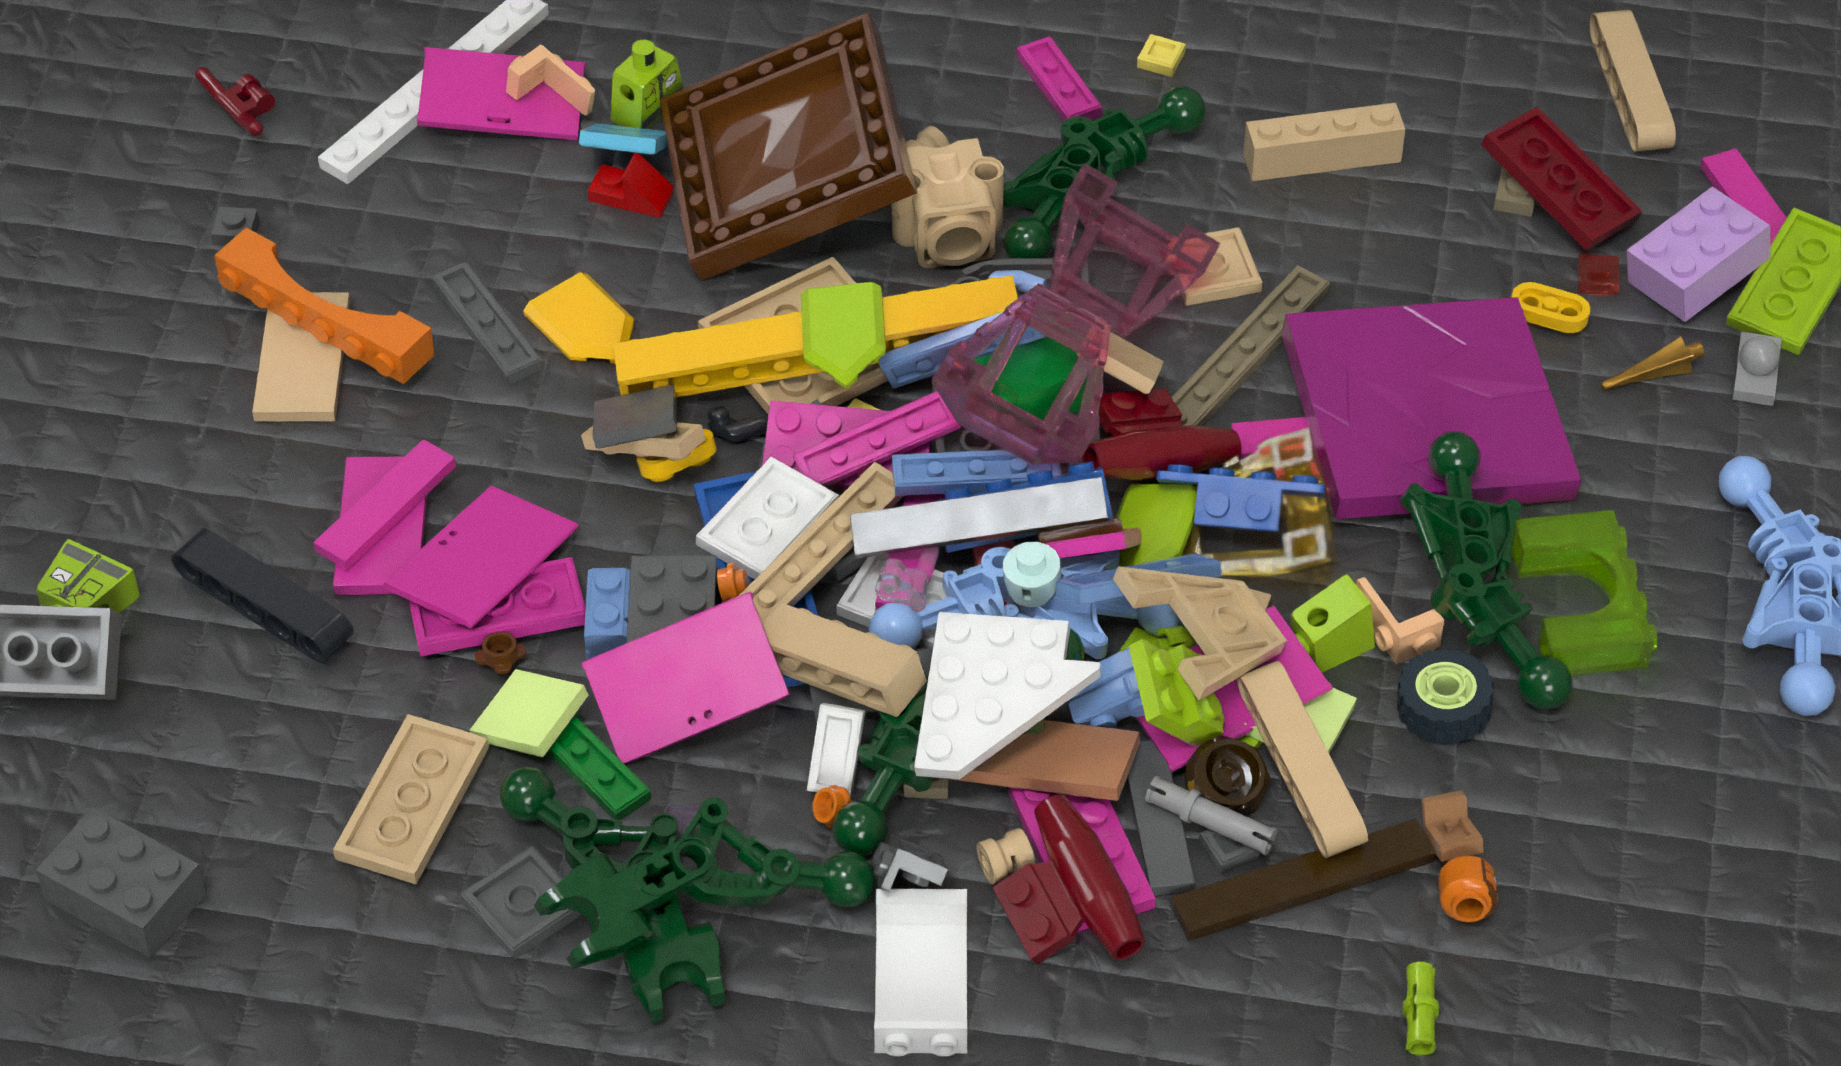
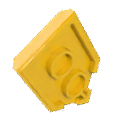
(581, 319)

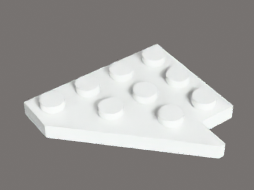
(992, 685)

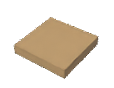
(1229, 272)
(1131, 364)

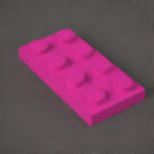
(801, 425)
(1106, 825)

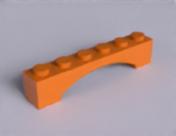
(389, 343)

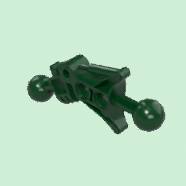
(1110, 141)
(1466, 544)
(892, 755)

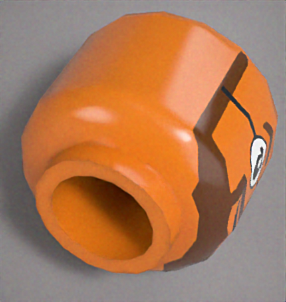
(1468, 888)

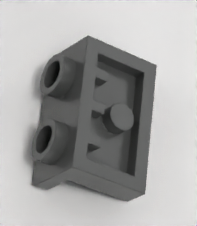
(916, 862)

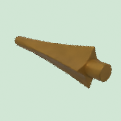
(1668, 361)

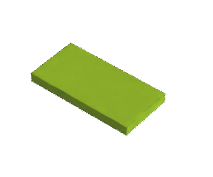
(1794, 285)

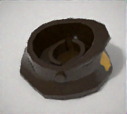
(1228, 774)

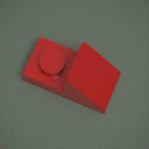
(634, 189)

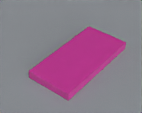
(394, 548)
(539, 604)

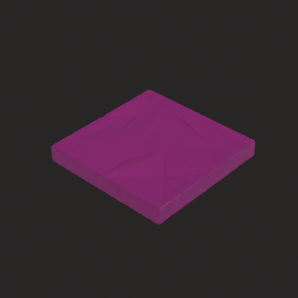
(1400, 376)

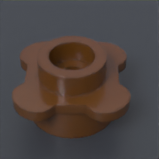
(500, 652)

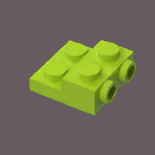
(1168, 698)

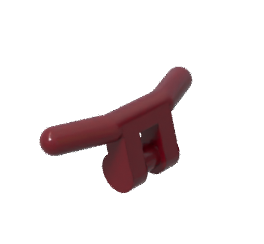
(234, 99)

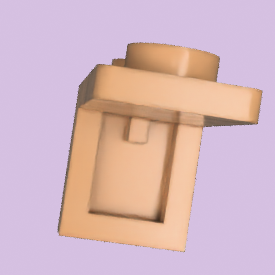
(541, 66)
(1405, 638)

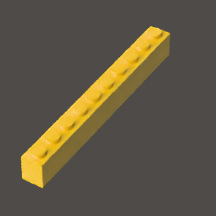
(773, 345)

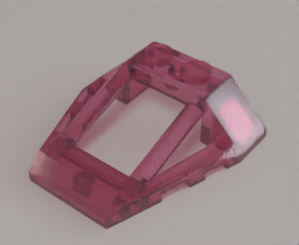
(1132, 236)
(968, 385)

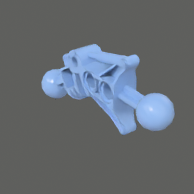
(983, 592)
(1801, 607)

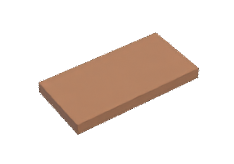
(1063, 761)

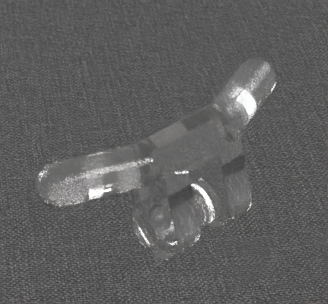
(907, 584)

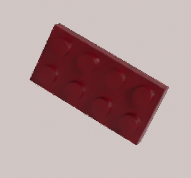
(1561, 178)

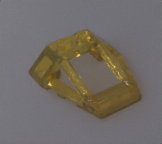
(1308, 518)

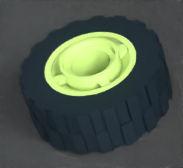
(1445, 696)

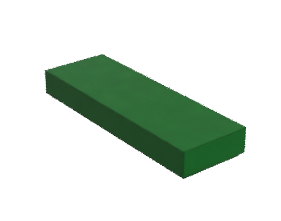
(598, 770)

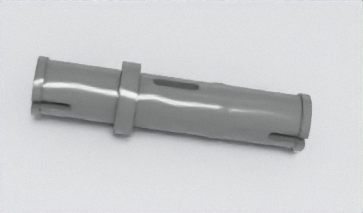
(1194, 807)

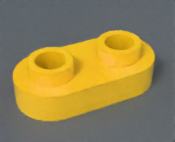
(1552, 307)
(662, 469)

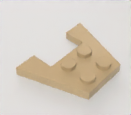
(1217, 614)

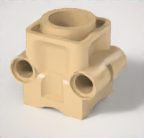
(955, 205)

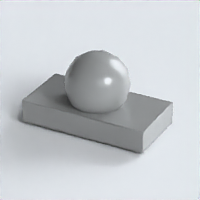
(1757, 368)

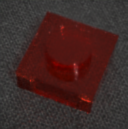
(1598, 274)

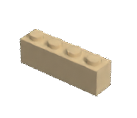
(1323, 141)
(844, 659)

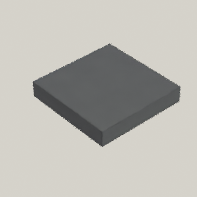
(635, 416)
(507, 899)

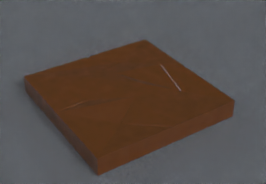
(786, 147)

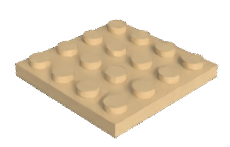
(781, 300)

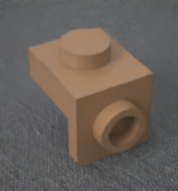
(1449, 827)

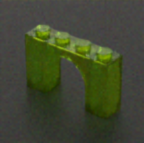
(1595, 549)

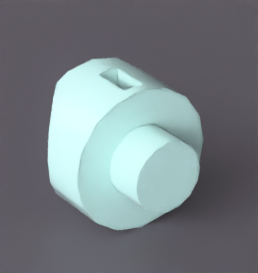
(1034, 569)

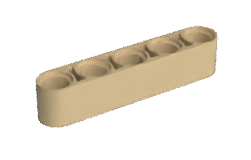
(1632, 81)
(1302, 759)

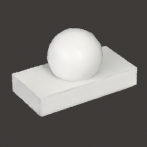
(836, 747)

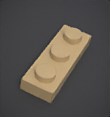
(673, 445)

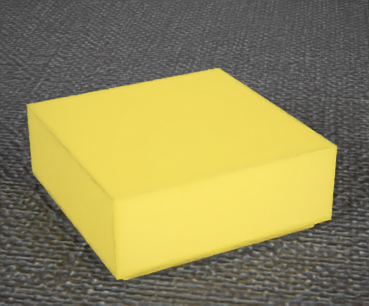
(1161, 55)

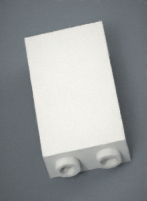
(921, 971)

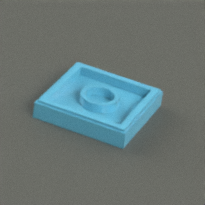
(623, 138)

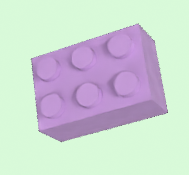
(1698, 254)

